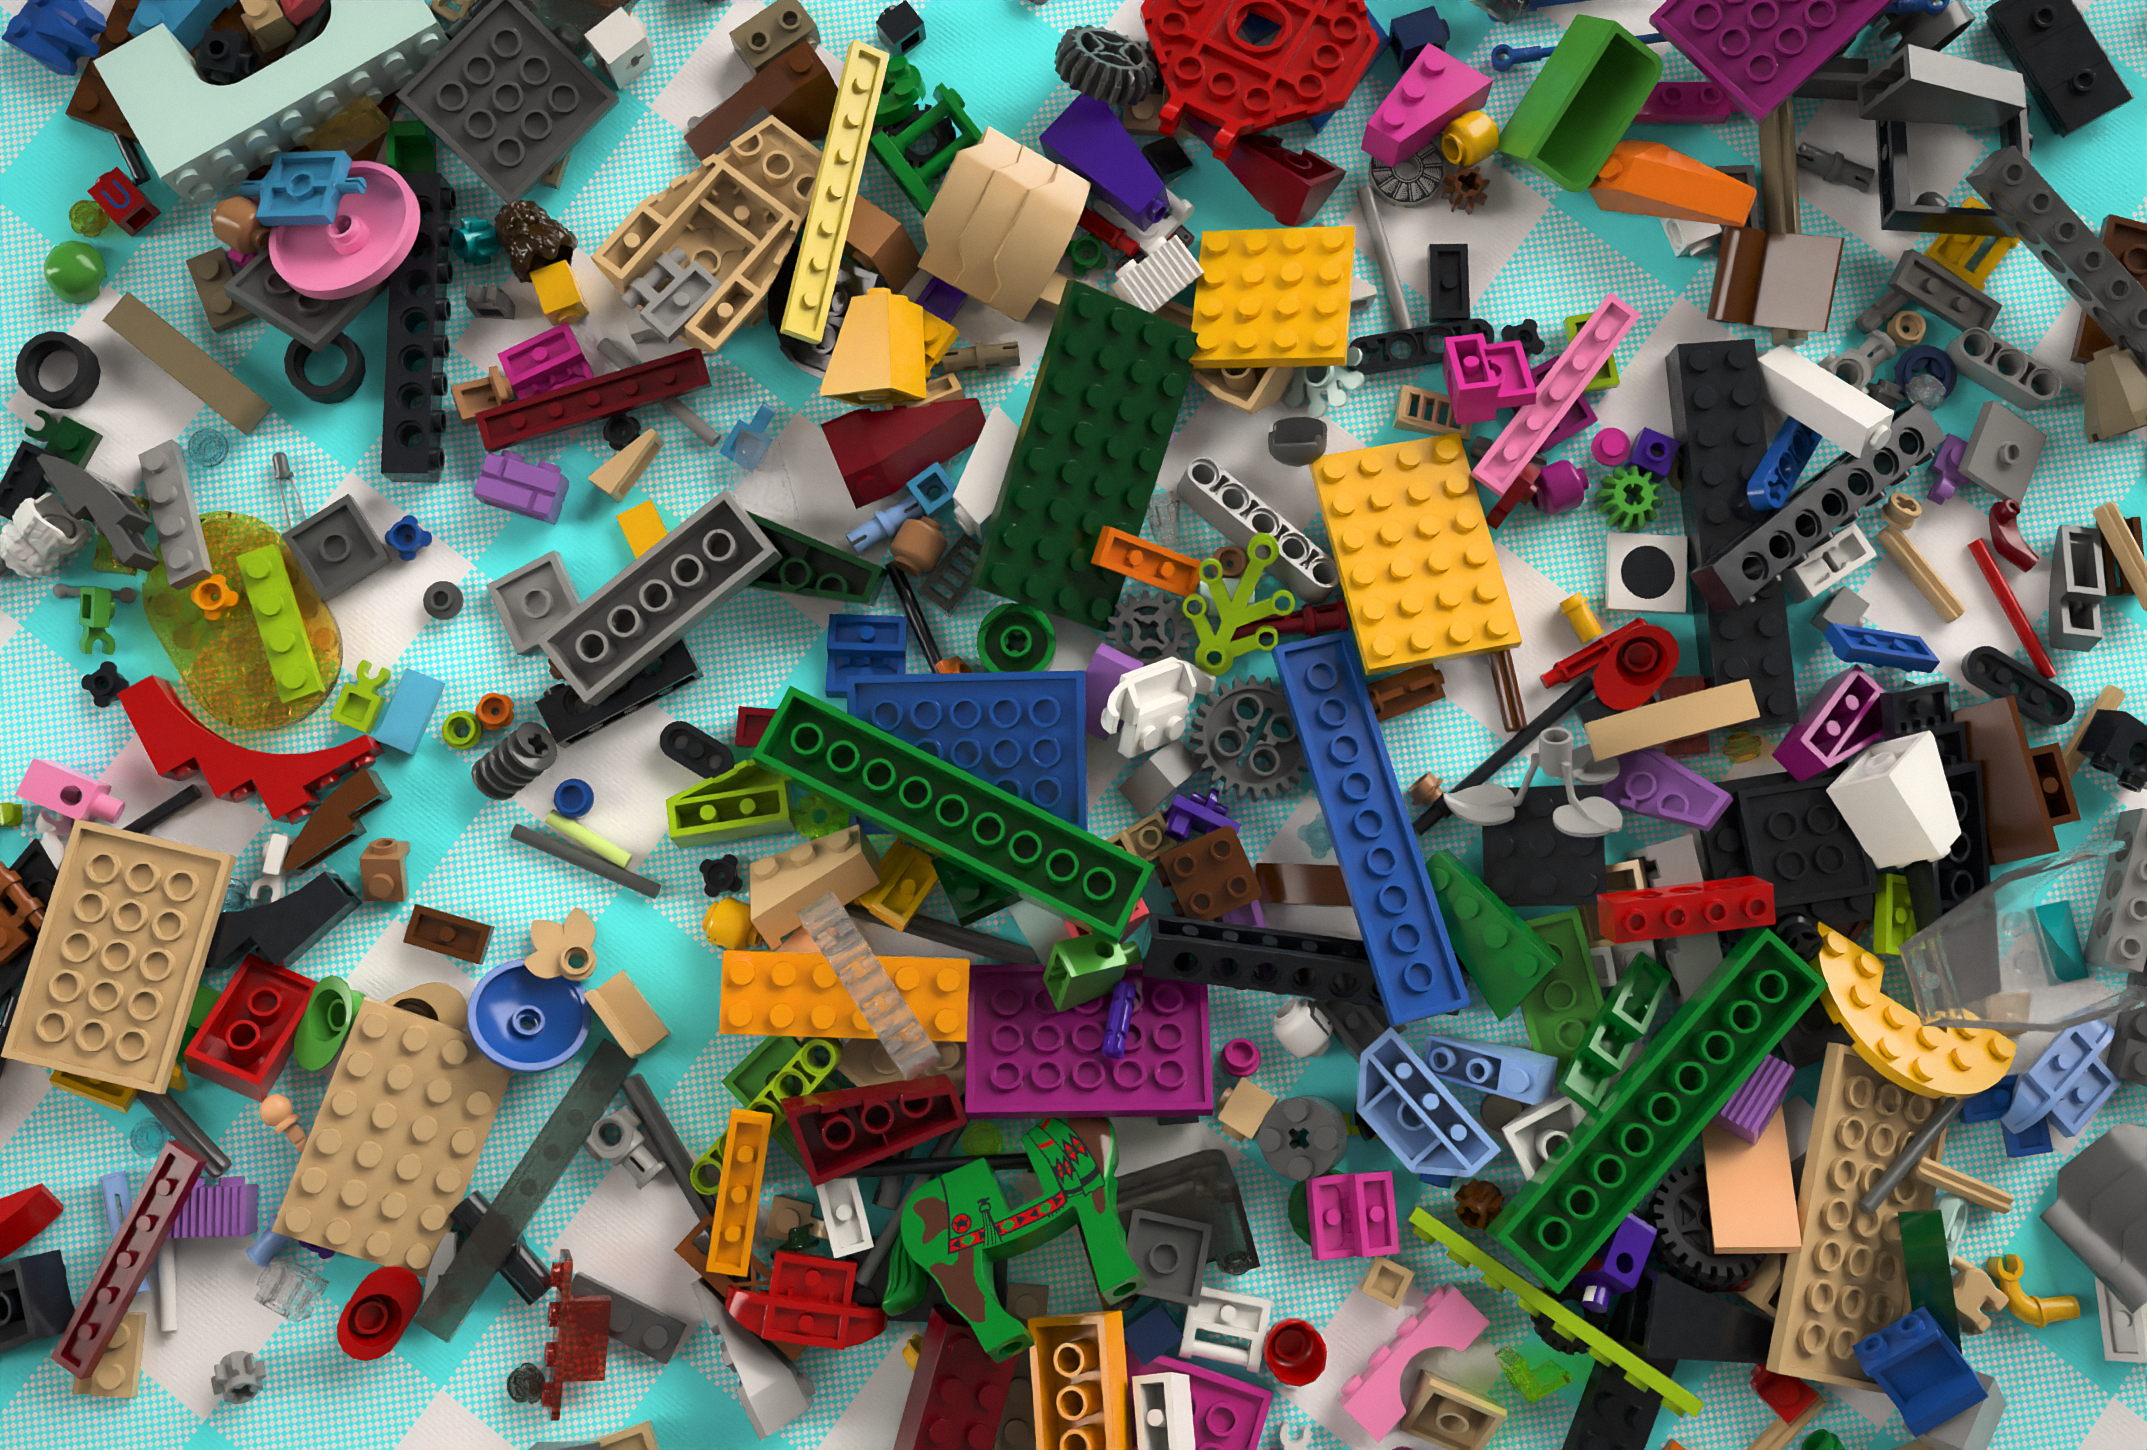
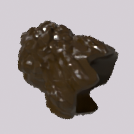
(532, 238)

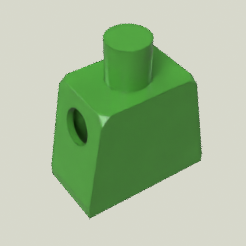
(1086, 969)

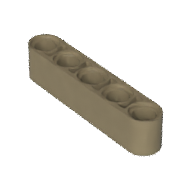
(187, 363)

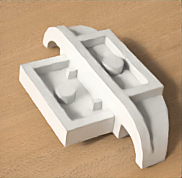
(1154, 704)

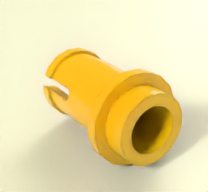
(1581, 617)

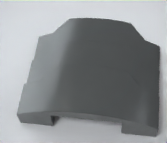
(2105, 1211)

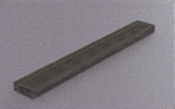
(525, 1192)

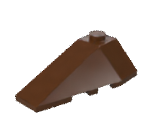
(791, 88)

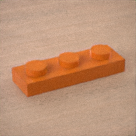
(1146, 562)

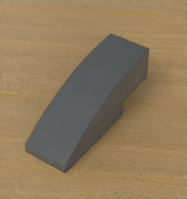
(2076, 589)

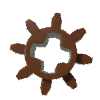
(1465, 177)
(1478, 1204)

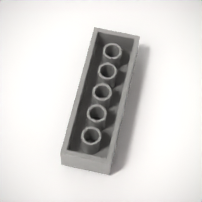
(659, 598)

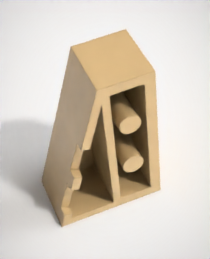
(802, 874)

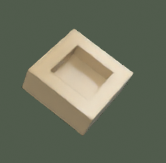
(1386, 1281)

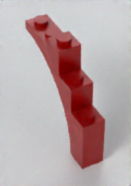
(182, 743)

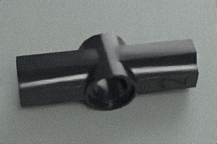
(523, 1267)

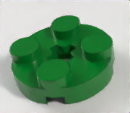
(905, 87)

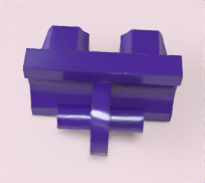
(1196, 813)

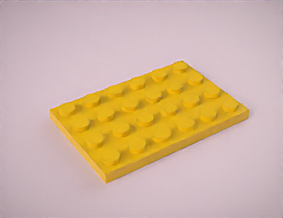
(1414, 553)

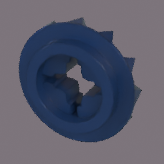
(1938, 365)

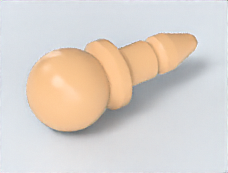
(278, 1112)

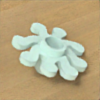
(1323, 381)

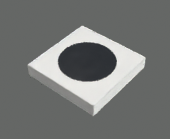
(1646, 573)

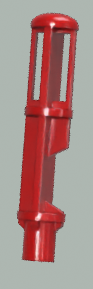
(1107, 232)
(1585, 659)

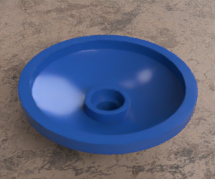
(515, 996)

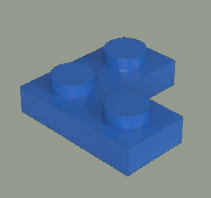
(1992, 1105)

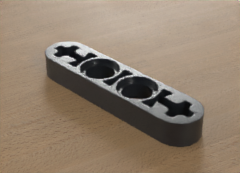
(1418, 341)

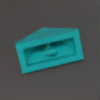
(2062, 941)

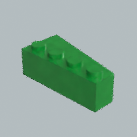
(1489, 938)

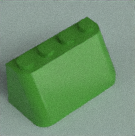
(1581, 103)

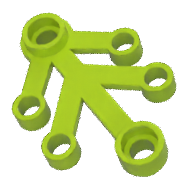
(1234, 611)

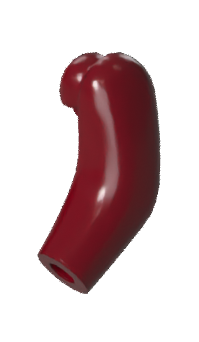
(2007, 537)

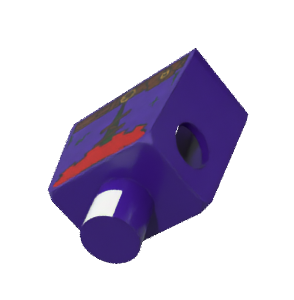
(1616, 1263)

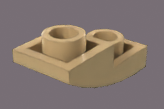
(1145, 838)

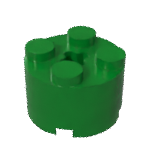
(1019, 623)

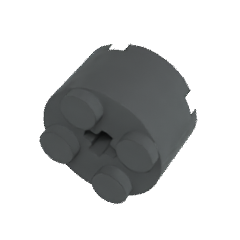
(1281, 1141)

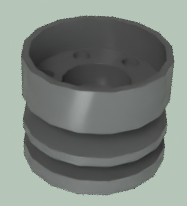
(1923, 29)

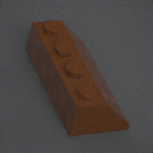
(2013, 798)

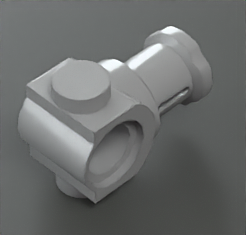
(1856, 364)
(628, 1151)

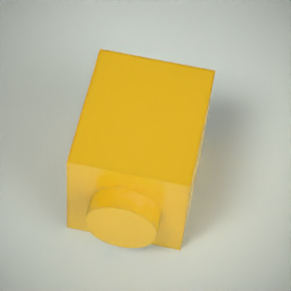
(559, 293)

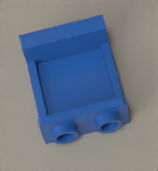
(1920, 1371)

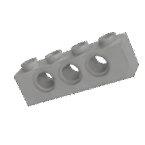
(2120, 918)

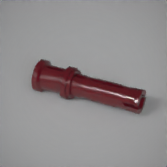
(1306, 621)

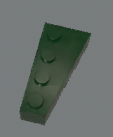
(817, 569)

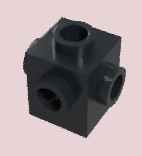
(225, 57)

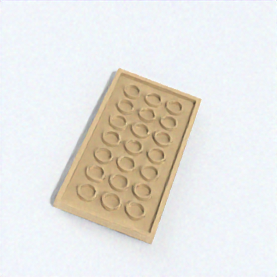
(1850, 1263)

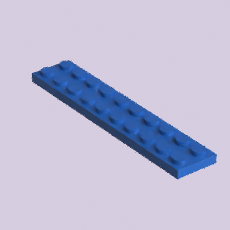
(1370, 829)

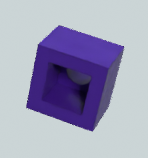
(1645, 461)

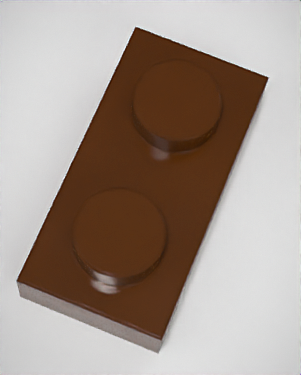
(448, 934)

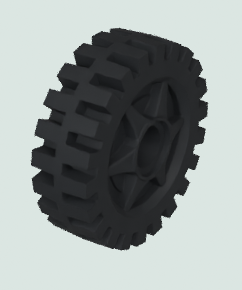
(1685, 1242)

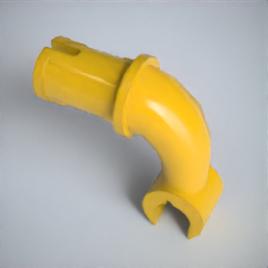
(2030, 1309)

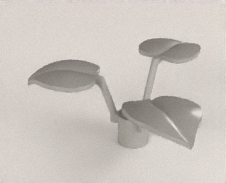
(1585, 818)

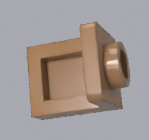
(481, 395)
(385, 870)

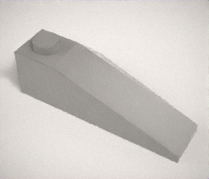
(769, 1381)

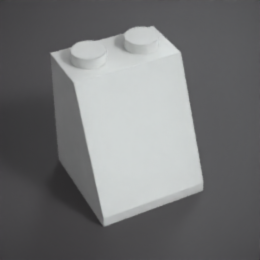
(984, 474)
(1898, 801)

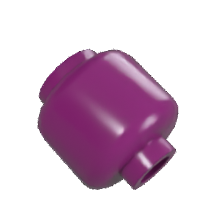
(1559, 488)

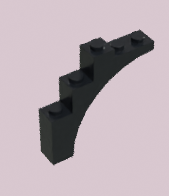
(284, 927)

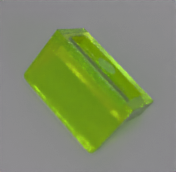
(1535, 1383)

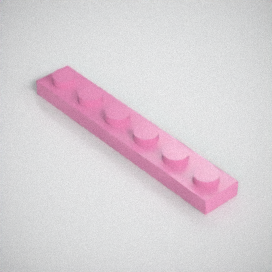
(1555, 394)

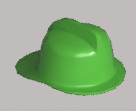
(326, 1022)

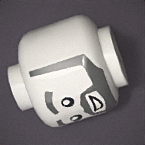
(1302, 1028)

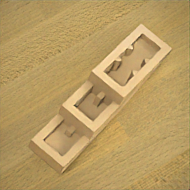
(1672, 720)

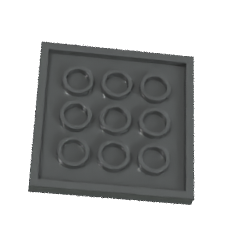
(508, 98)

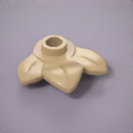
(560, 943)

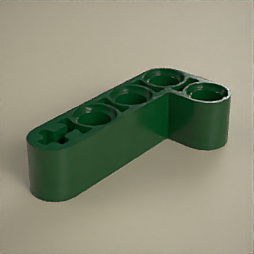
(1929, 1268)

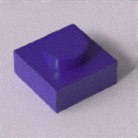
(941, 299)

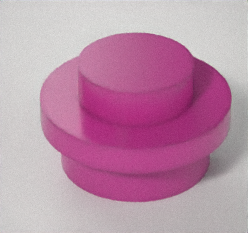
(1610, 447)
(1240, 1058)

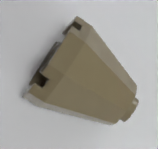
(2114, 394)

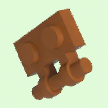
(12, 926)

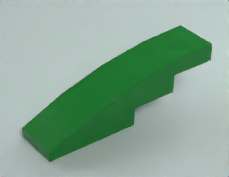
(1614, 1031)

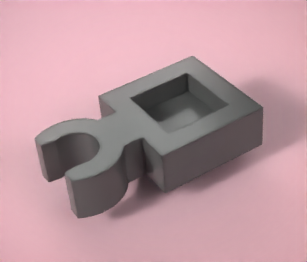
(489, 302)

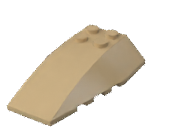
(731, 218)

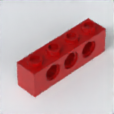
(1686, 909)

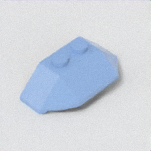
(1417, 1112)

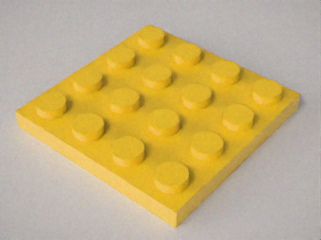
(1274, 297)

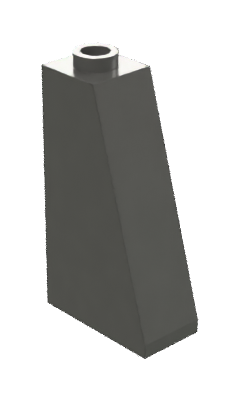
(1940, 89)

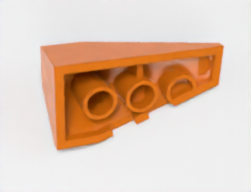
(1669, 184)

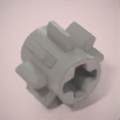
(238, 1377)

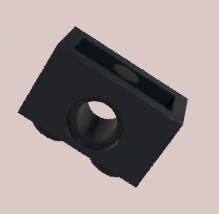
(2117, 747)

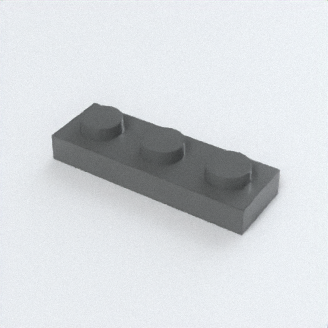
(1943, 293)
(633, 1320)

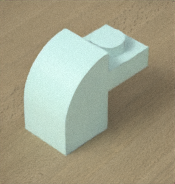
(1039, 927)

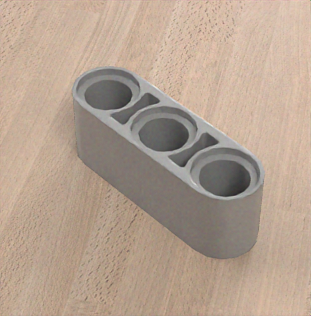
(2020, 368)

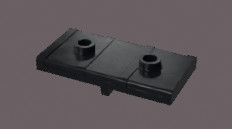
(2058, 61)

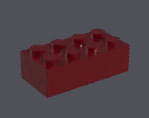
(954, 1390)

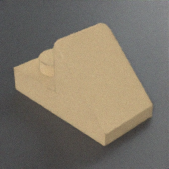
(1143, 118)

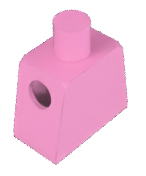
(59, 787)

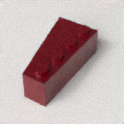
(870, 1122)

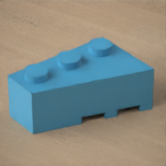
(182, 18)

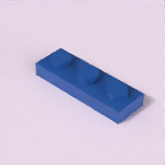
(1880, 648)

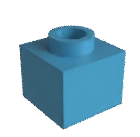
(925, 481)

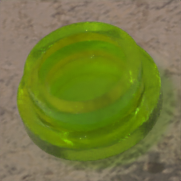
(982, 1139)

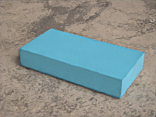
(410, 711)

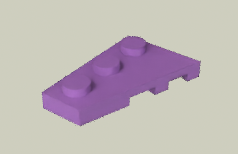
(1665, 790)

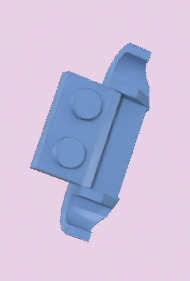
(2064, 1081)

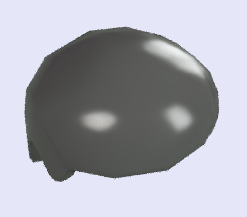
(1297, 440)

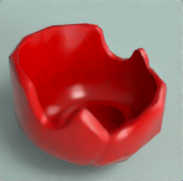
(1295, 1352)

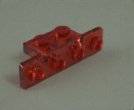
(578, 1338)

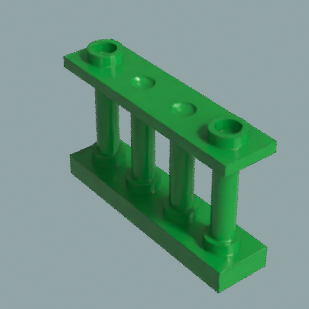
(891, 149)

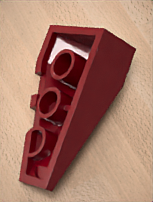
(1277, 178)
(891, 447)

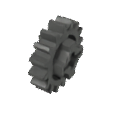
(1133, 619)

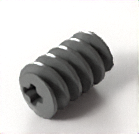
(515, 762)

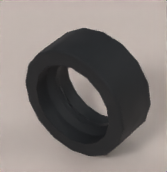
(32, 357)
(337, 391)

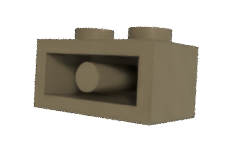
(773, 34)

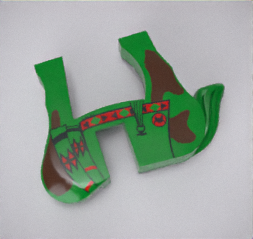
(965, 1224)

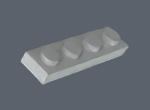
(175, 515)

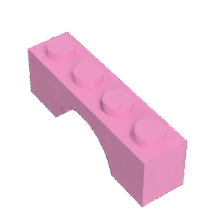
(1444, 1321)

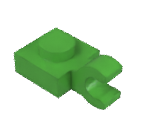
(95, 613)

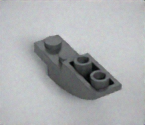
(106, 506)

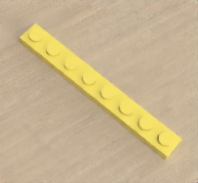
(834, 193)

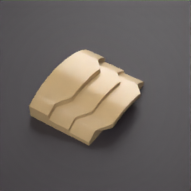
(1002, 223)

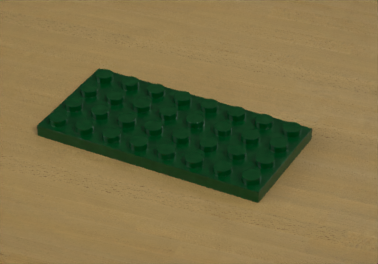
(1085, 454)

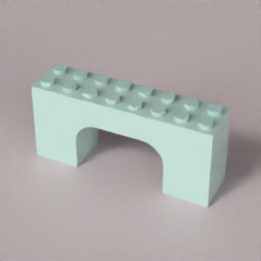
(217, 135)

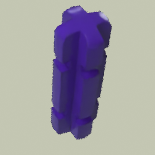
(1118, 1020)

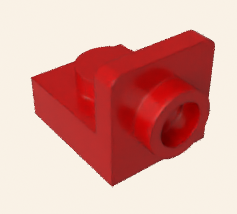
(1782, 1393)

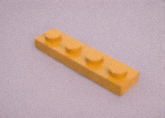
(739, 1192)

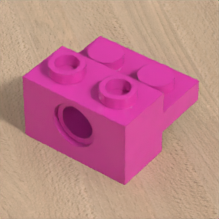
(1485, 377)

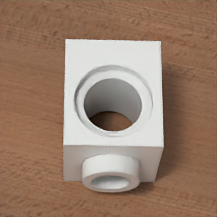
(1690, 236)

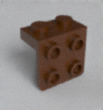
(1209, 875)

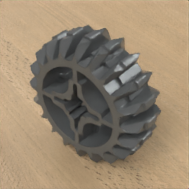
(1105, 65)

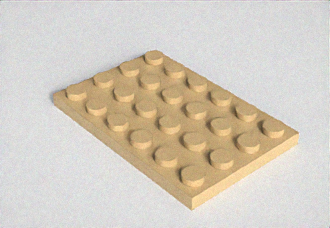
(119, 957)
(393, 1140)

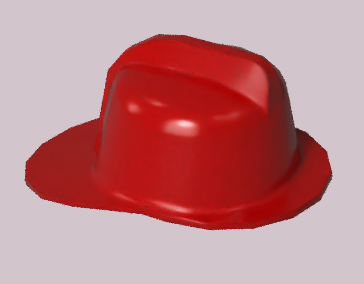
(1635, 667)
(379, 1312)

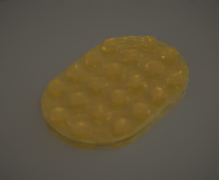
(226, 658)

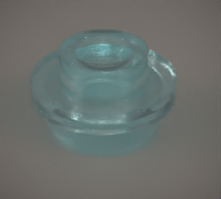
(198, 443)
(139, 1137)

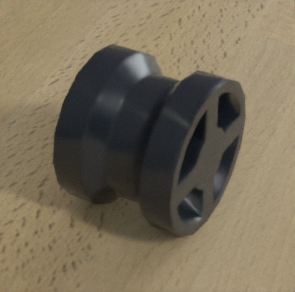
(1799, 935)

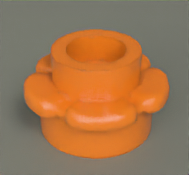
(487, 704)

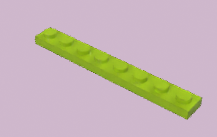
(1566, 1321)

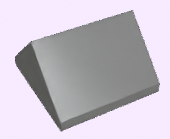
(1970, 1428)

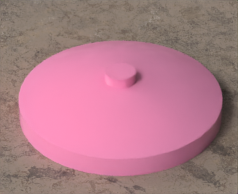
(360, 247)

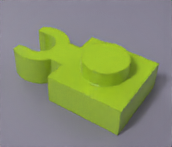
(359, 704)

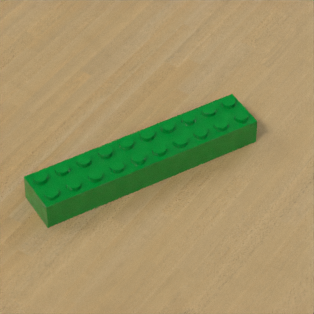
(953, 815)
(1656, 1108)

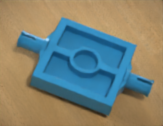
(303, 188)

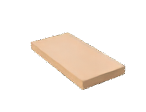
(1751, 1191)

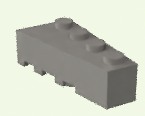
(1687, 956)

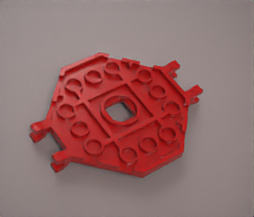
(1249, 87)

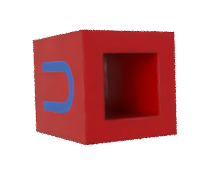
(123, 201)

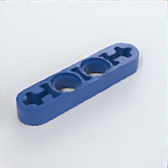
(1782, 465)

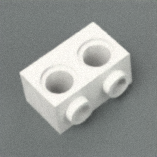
(1828, 564)

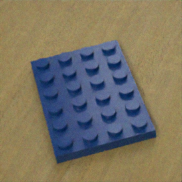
(999, 726)

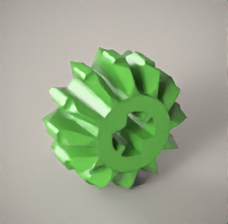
(1616, 491)

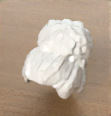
(40, 536)

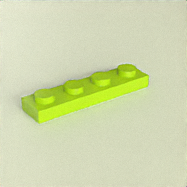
(280, 624)

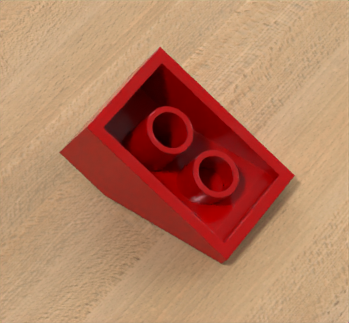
(251, 1028)

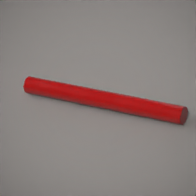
(2012, 609)

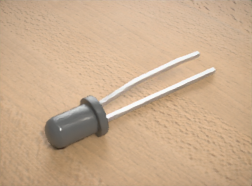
(283, 472)

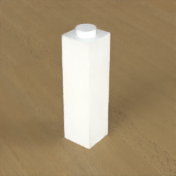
(1824, 402)

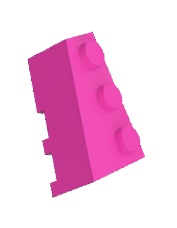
(1422, 104)

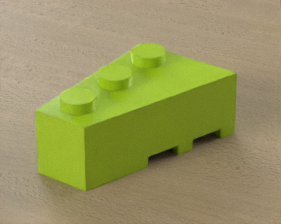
(731, 807)

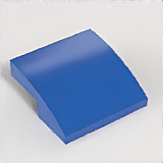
(864, 648)

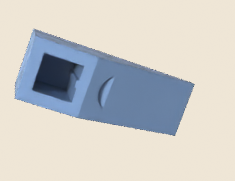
(1492, 1067)

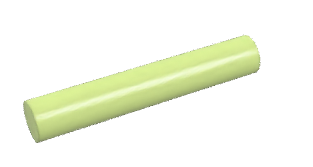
(588, 839)

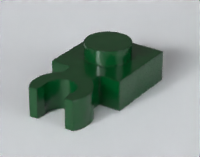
(67, 439)

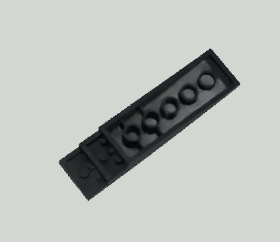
(1965, 870)

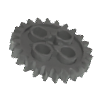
(1223, 721)

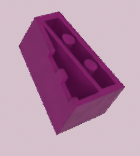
(1834, 725)

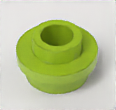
(451, 726)

